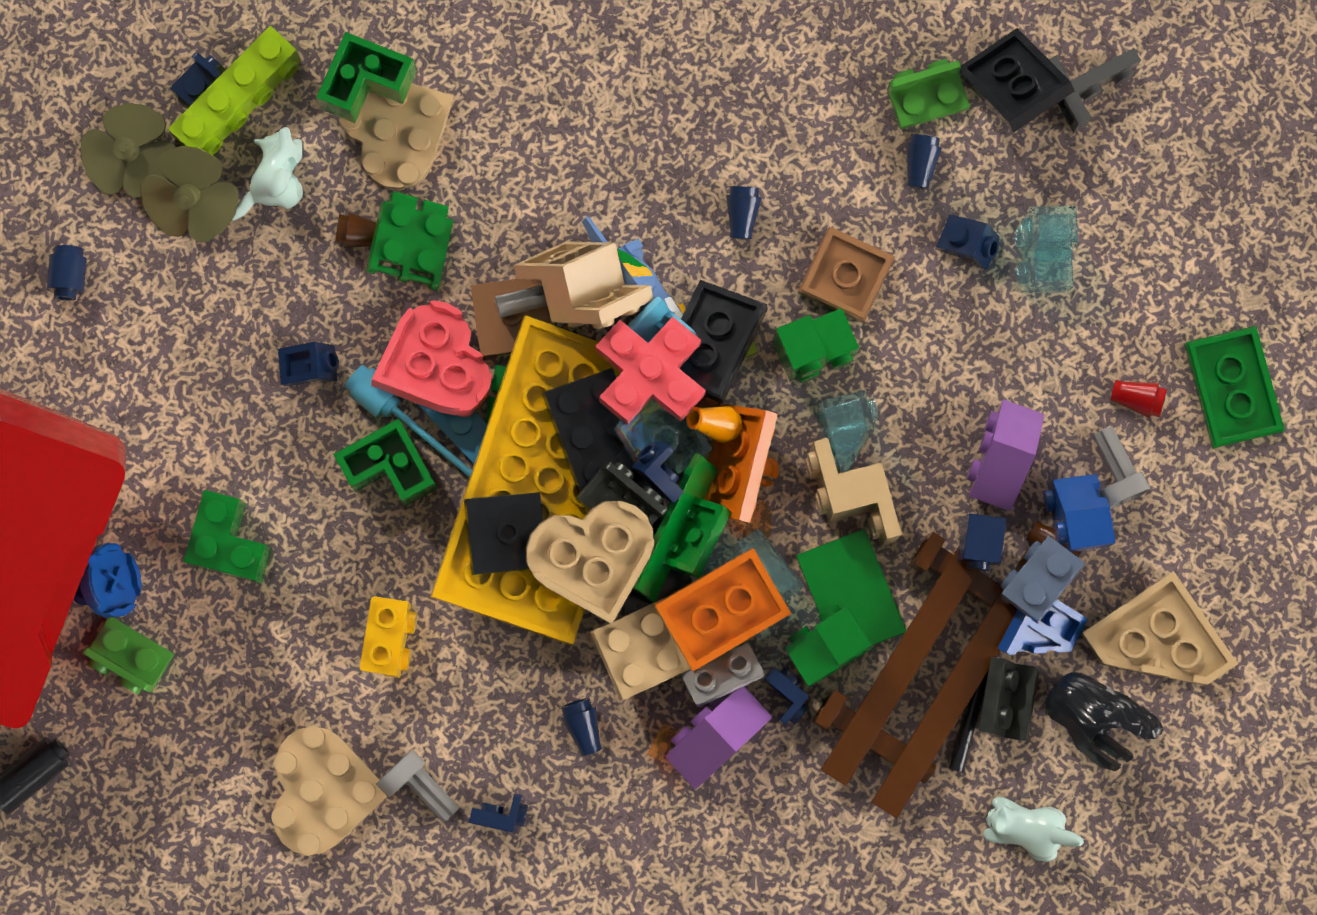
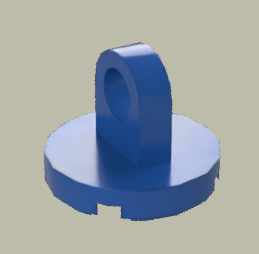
(110, 582)

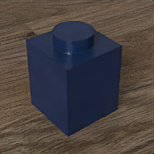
(981, 541)

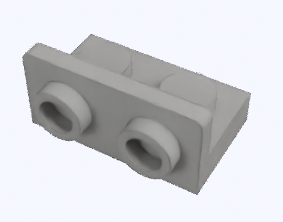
(723, 675)

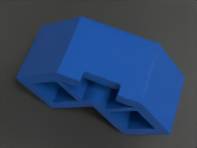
(1081, 513)

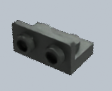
(1009, 699)

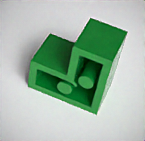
(362, 68)
(813, 344)
(383, 454)
(216, 544)
(829, 646)

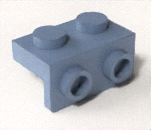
(1041, 579)

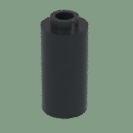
(31, 773)

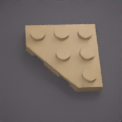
(1161, 636)

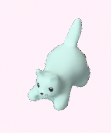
(274, 178)
(1036, 830)

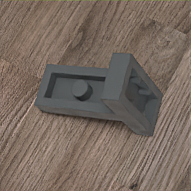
(1090, 85)

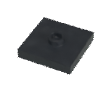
(500, 531)

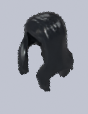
(1090, 711)

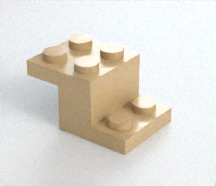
(584, 283)
(853, 493)

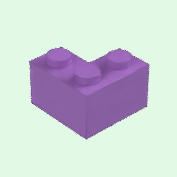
(1007, 456)
(716, 735)

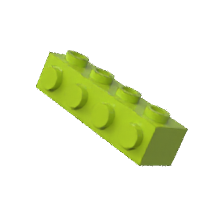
(237, 93)

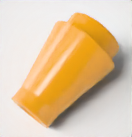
(716, 422)

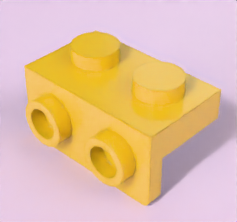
(386, 637)

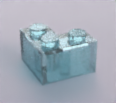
(1047, 245)

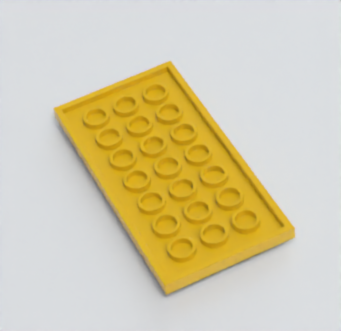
(523, 457)

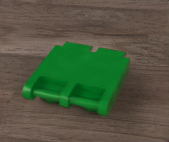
(411, 239)

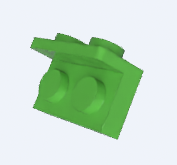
(927, 93)
(128, 655)

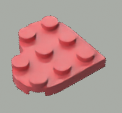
(433, 362)

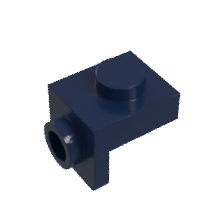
(969, 240)
(787, 686)

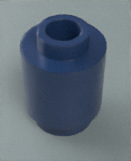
(66, 272)

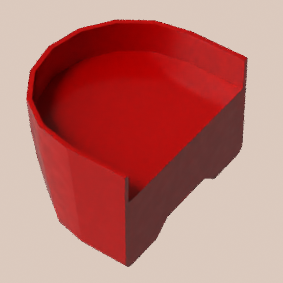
(53, 505)

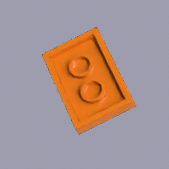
(743, 464)
(722, 609)

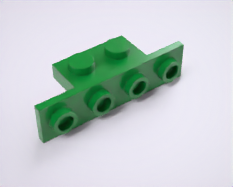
(686, 531)

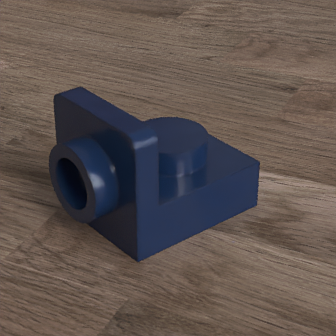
(197, 78)
(308, 363)
(657, 474)
(493, 817)

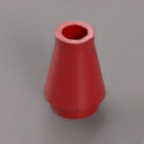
(1140, 397)

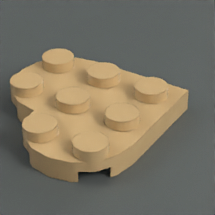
(398, 137)
(592, 557)
(324, 791)

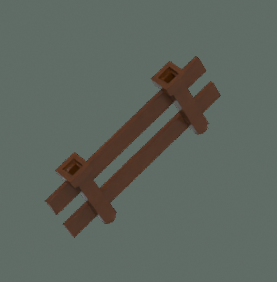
(863, 728)

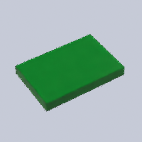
(1234, 387)
(850, 576)

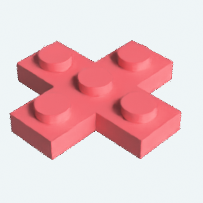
(650, 370)

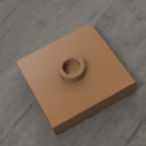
(846, 274)
(498, 334)

